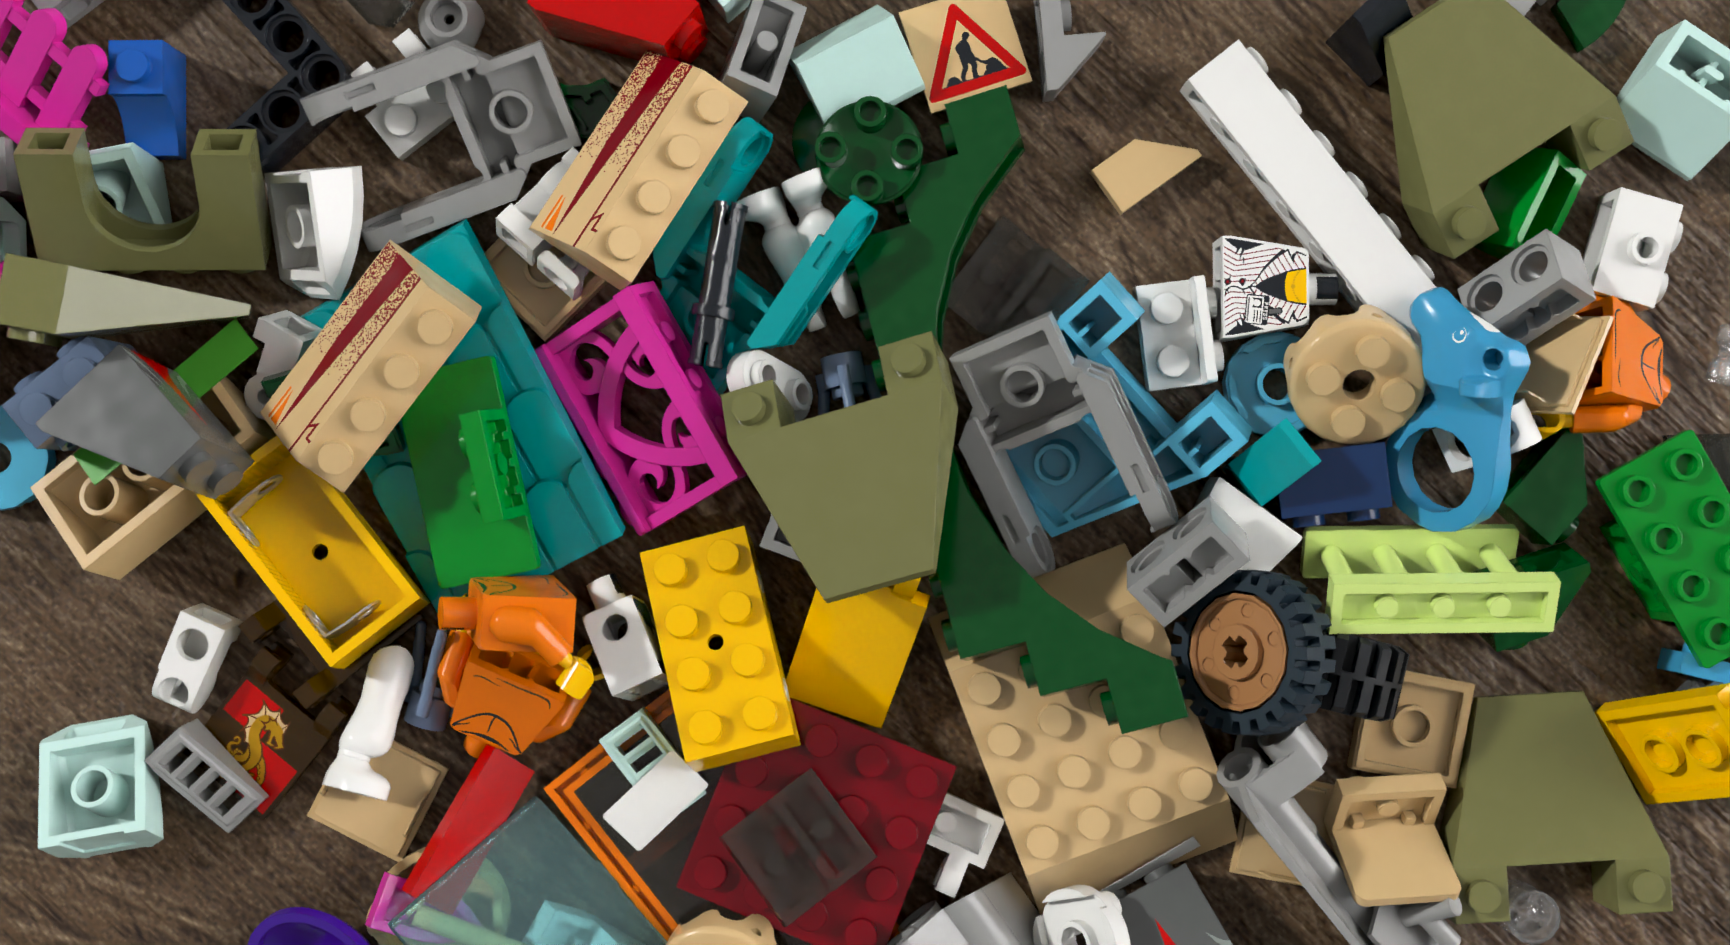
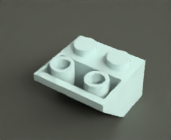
(1680, 99)

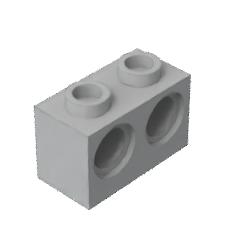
(1530, 288)
(1187, 561)

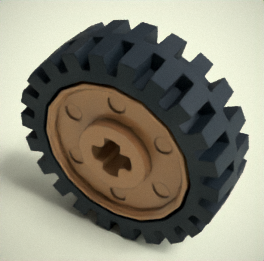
(1254, 654)

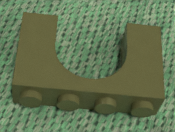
(83, 230)

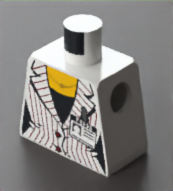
(1265, 287)

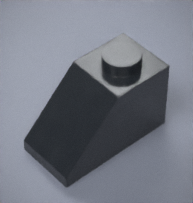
(1361, 37)

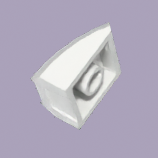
(316, 227)

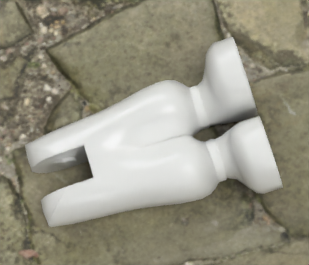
(788, 243)
(372, 724)

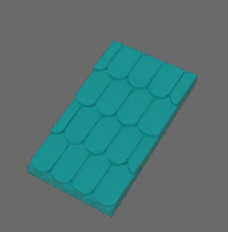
(560, 482)

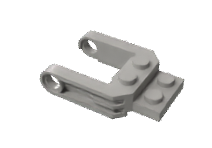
(503, 107)
(1032, 386)

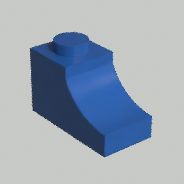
(150, 94)

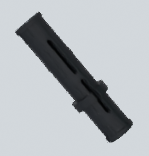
(717, 285)

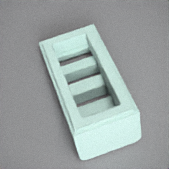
(613, 739)

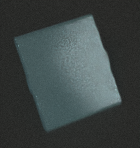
(525, 888)

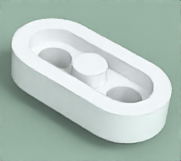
(758, 366)

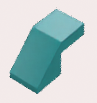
(1272, 463)

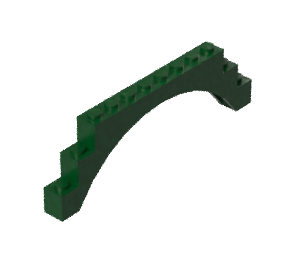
(987, 593)

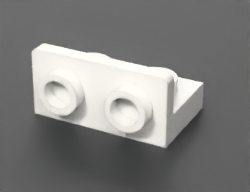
(1178, 334)

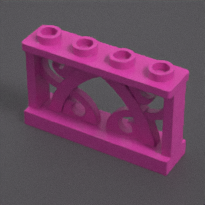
(598, 416)

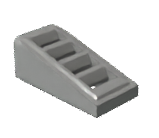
(180, 774)

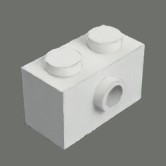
(1632, 246)

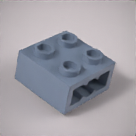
(44, 389)

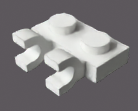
(412, 117)
(966, 836)

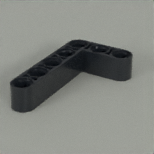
(305, 72)

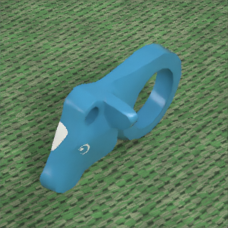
(1473, 390)

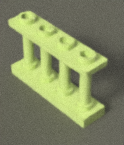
(1423, 580)

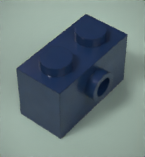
(1344, 481)

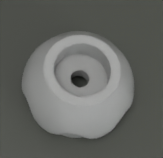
(467, 23)

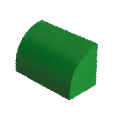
(1529, 198)

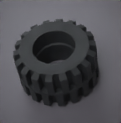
(1365, 677)

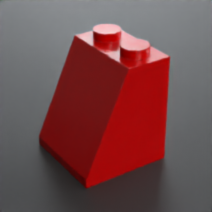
(627, 26)

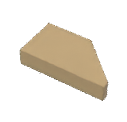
(1140, 170)

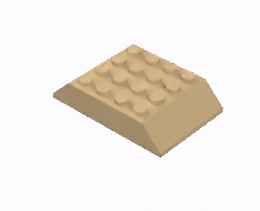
(1068, 784)

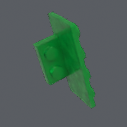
(469, 475)
(1675, 540)

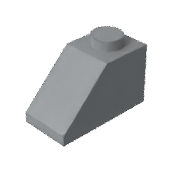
(762, 53)

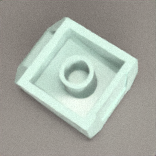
(98, 789)

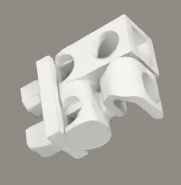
(514, 226)

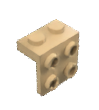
(1390, 839)

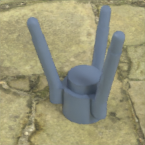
(844, 377)
(425, 698)

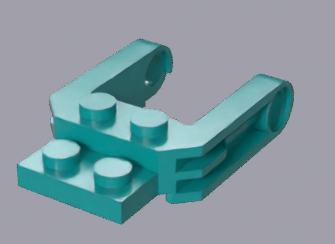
(759, 317)

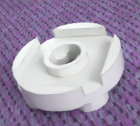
(1079, 911)

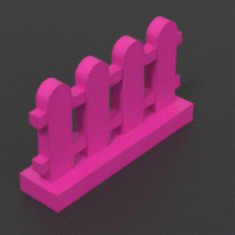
(22, 97)

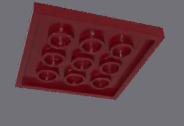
(882, 788)

